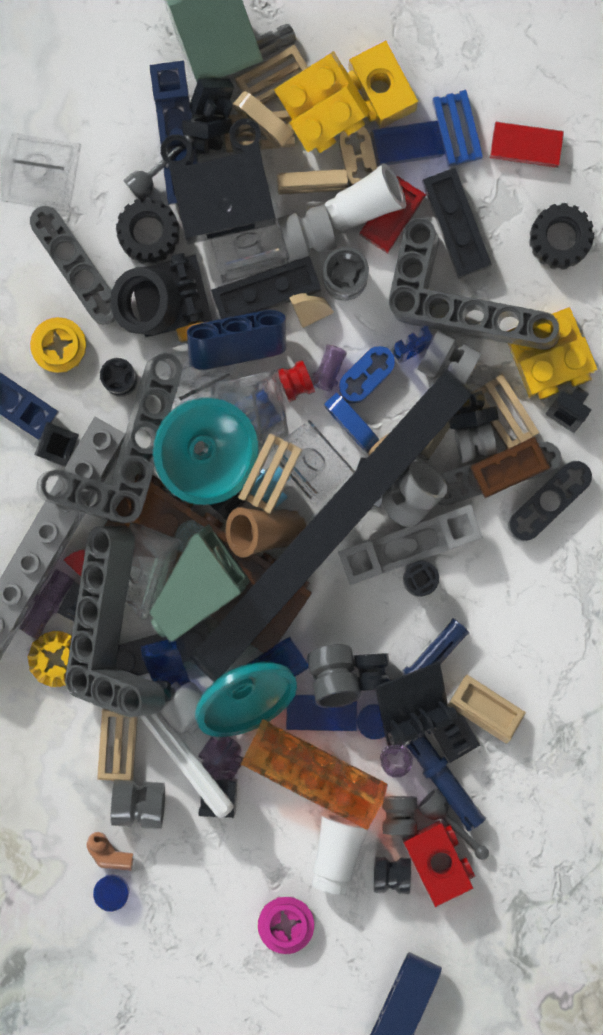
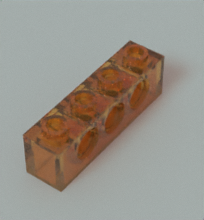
(315, 774)

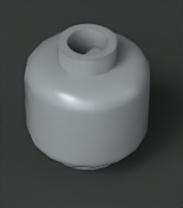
(181, 708)

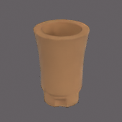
(258, 531)

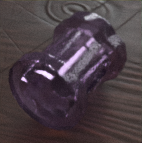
(398, 771)

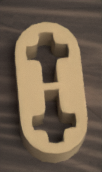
(270, 125)
(350, 159)

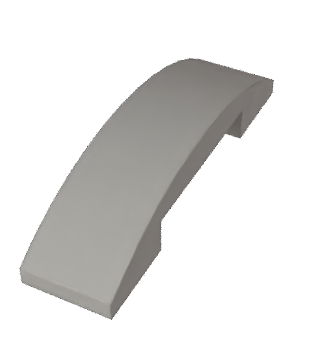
(410, 544)

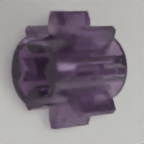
(221, 757)

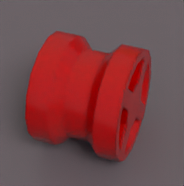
(296, 381)

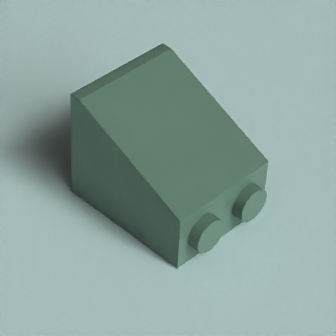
(214, 36)
(197, 586)

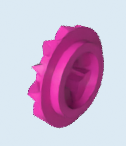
(276, 938)

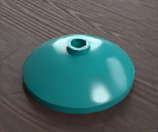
(226, 457)
(244, 698)

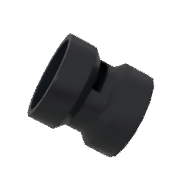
(114, 372)
(416, 579)
(370, 680)
(392, 875)

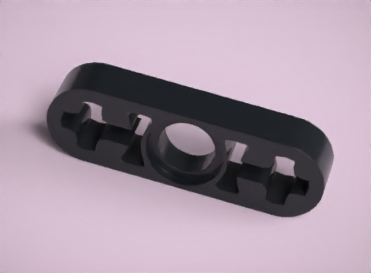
(575, 490)

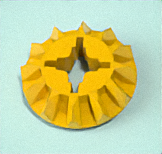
(44, 337)
(39, 661)

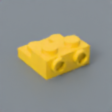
(322, 103)
(564, 363)

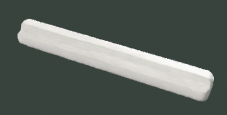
(189, 764)

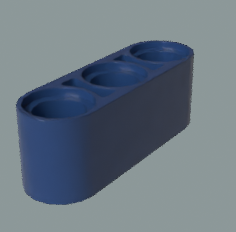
(236, 339)
(407, 997)

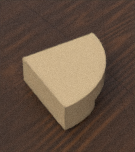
(310, 308)

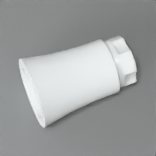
(366, 199)
(337, 853)

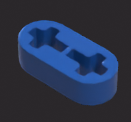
(360, 368)
(351, 422)

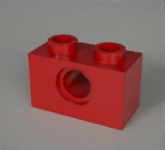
(441, 884)

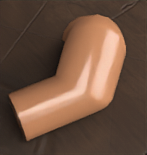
(105, 854)

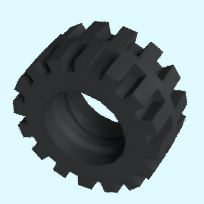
(138, 211)
(567, 215)

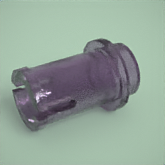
(329, 368)

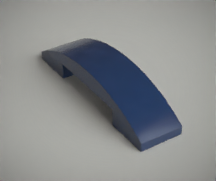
(172, 108)
(24, 408)

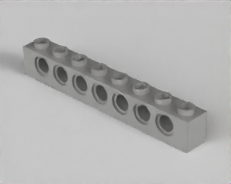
(53, 529)

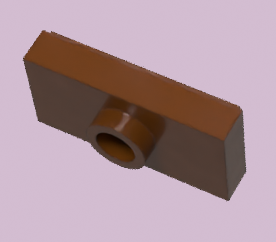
(509, 467)

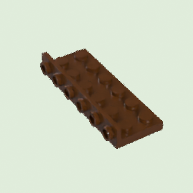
(166, 515)

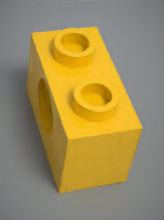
(381, 65)

